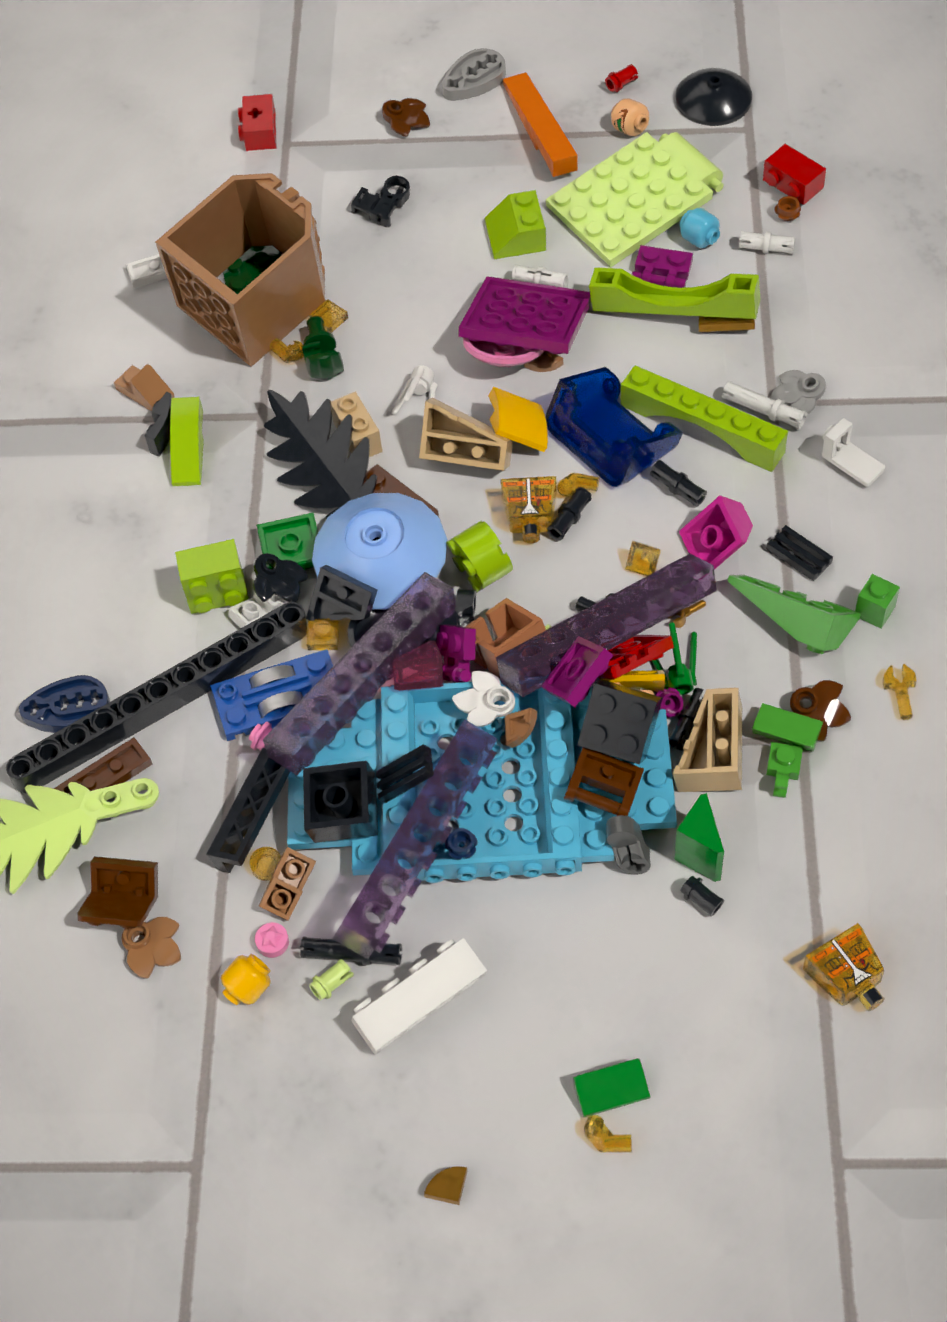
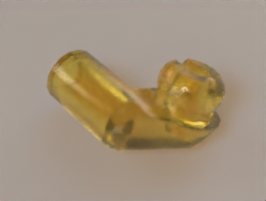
(287, 354)
(568, 484)
(603, 1139)

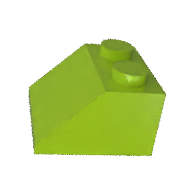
(516, 226)

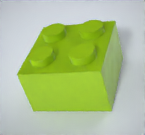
(212, 576)

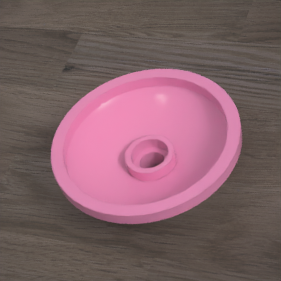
(500, 355)

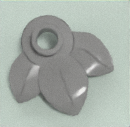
(796, 392)

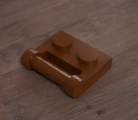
(605, 774)

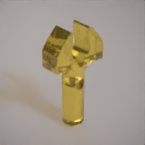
(901, 689)

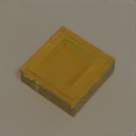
(332, 315)

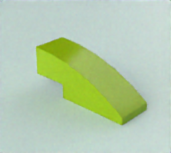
(186, 441)

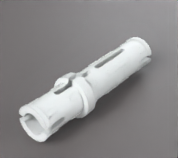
(773, 408)

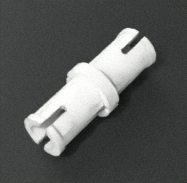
(767, 242)
(540, 276)

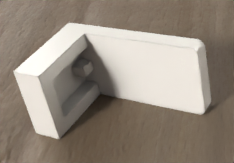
(849, 457)

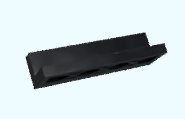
(248, 813)

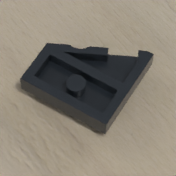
(340, 597)

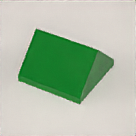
(699, 841)

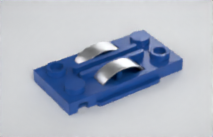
(267, 693)

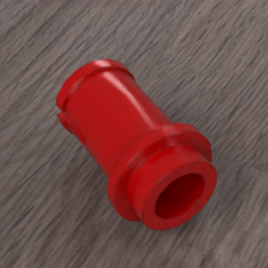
(617, 80)

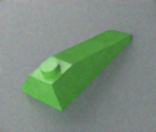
(812, 622)

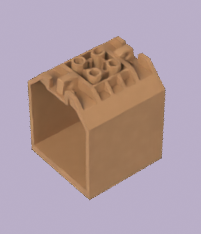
(219, 231)

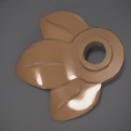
(155, 948)

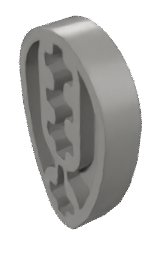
(474, 74)

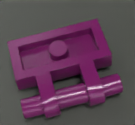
(663, 266)
(458, 648)

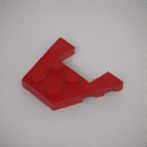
(635, 653)

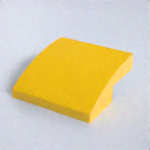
(518, 419)
(642, 680)

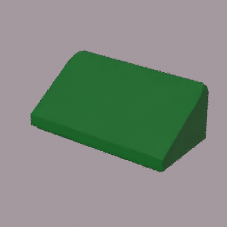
(611, 1087)

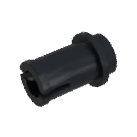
(701, 895)

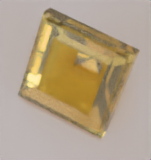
(642, 558)

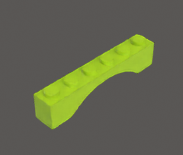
(728, 298)
(750, 436)

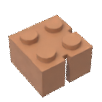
(510, 627)

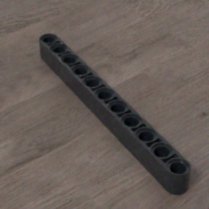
(145, 700)

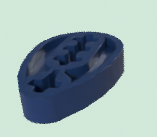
(53, 696)

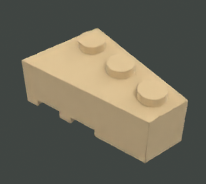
(461, 439)
(715, 745)

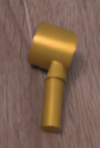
(680, 622)

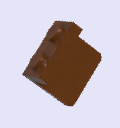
(120, 892)

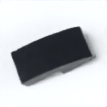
(158, 434)

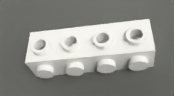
(418, 995)

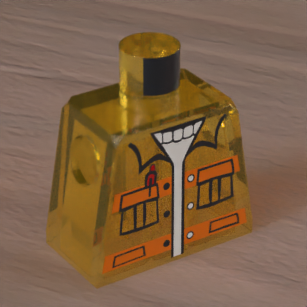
(529, 505)
(847, 968)

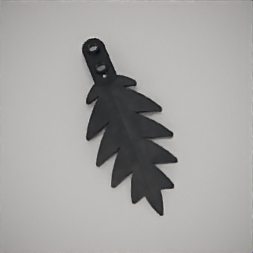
(322, 457)

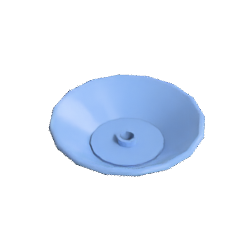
(408, 544)

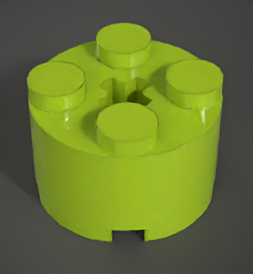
(480, 555)

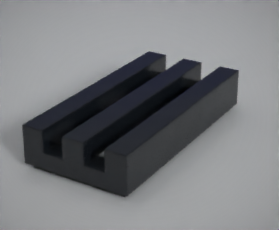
(803, 550)
(404, 768)

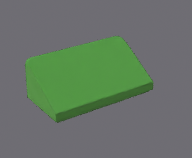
(787, 727)

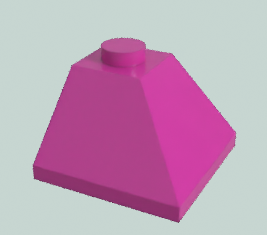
(717, 531)

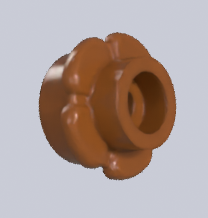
(788, 208)

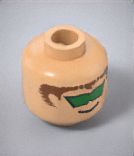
(630, 117)

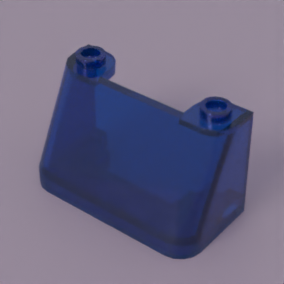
(602, 431)

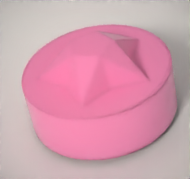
(272, 940)

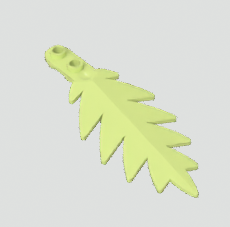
(59, 822)

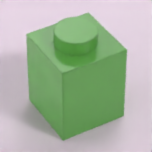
(877, 600)

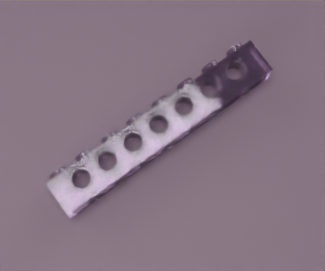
(609, 621)
(359, 674)
(356, 930)

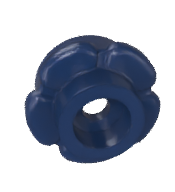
(461, 836)

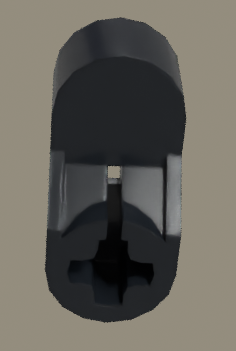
(464, 609)

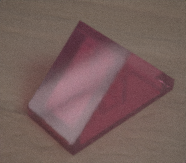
(419, 668)

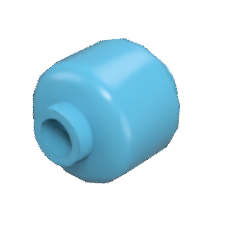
(700, 227)

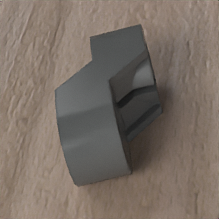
(628, 845)

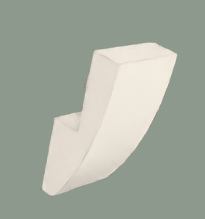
(253, 608)

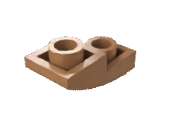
(287, 883)

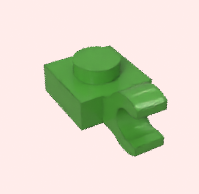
(784, 765)

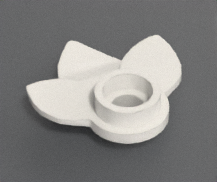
(481, 699)

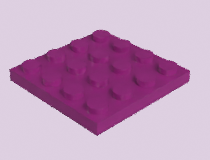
(525, 315)

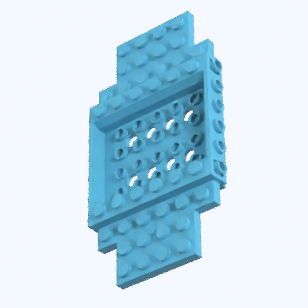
(554, 831)

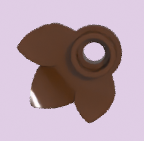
(405, 114)
(824, 705)

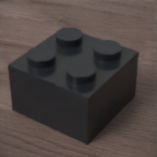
(620, 721)
(340, 801)

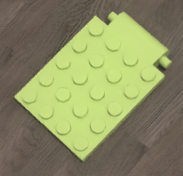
(636, 194)

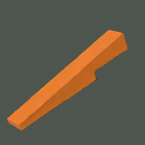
(541, 125)

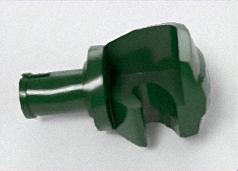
(320, 352)

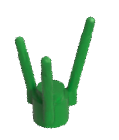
(679, 675)

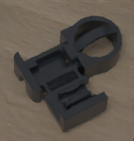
(386, 204)

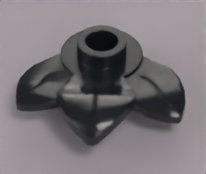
(281, 580)

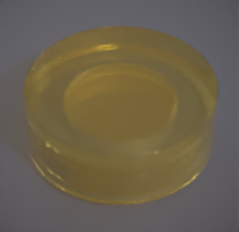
(264, 862)

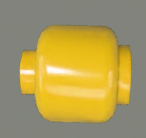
(245, 979)

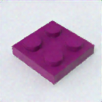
(577, 671)

